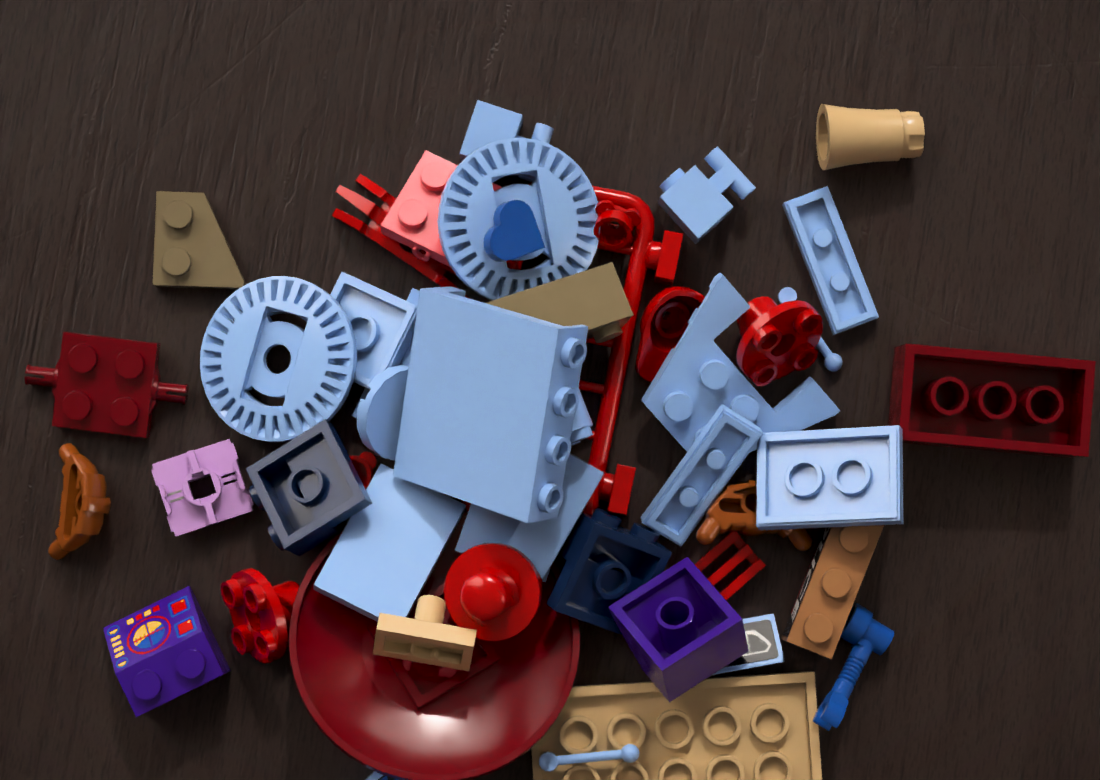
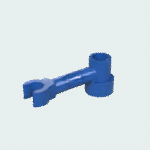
(865, 636)

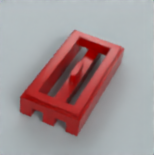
(744, 552)

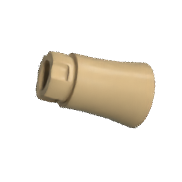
(866, 135)

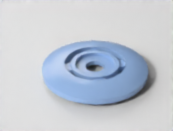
(557, 196)
(237, 350)

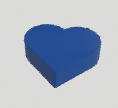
(513, 232)

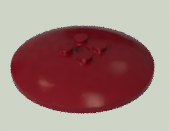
(425, 717)

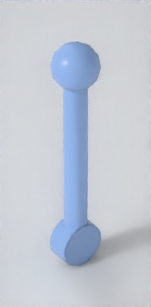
(832, 361)
(548, 760)

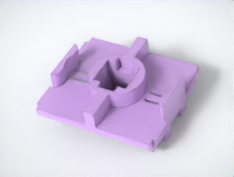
(183, 510)

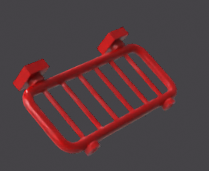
(643, 254)

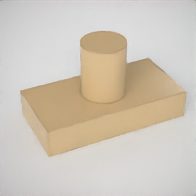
(425, 637)

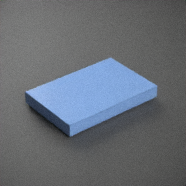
(830, 478)
(389, 547)

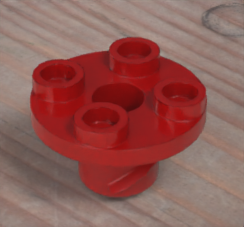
(777, 338)
(493, 591)
(259, 613)

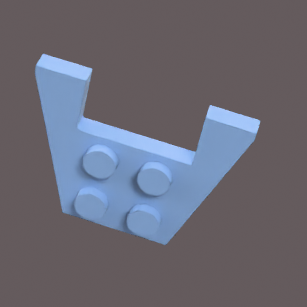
(701, 378)

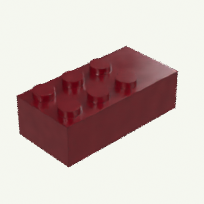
(992, 400)

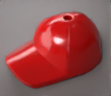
(663, 333)

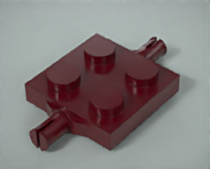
(106, 384)

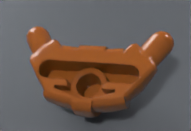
(81, 503)
(736, 511)

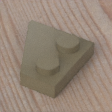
(190, 245)

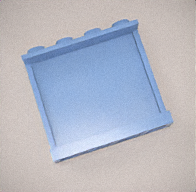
(489, 405)

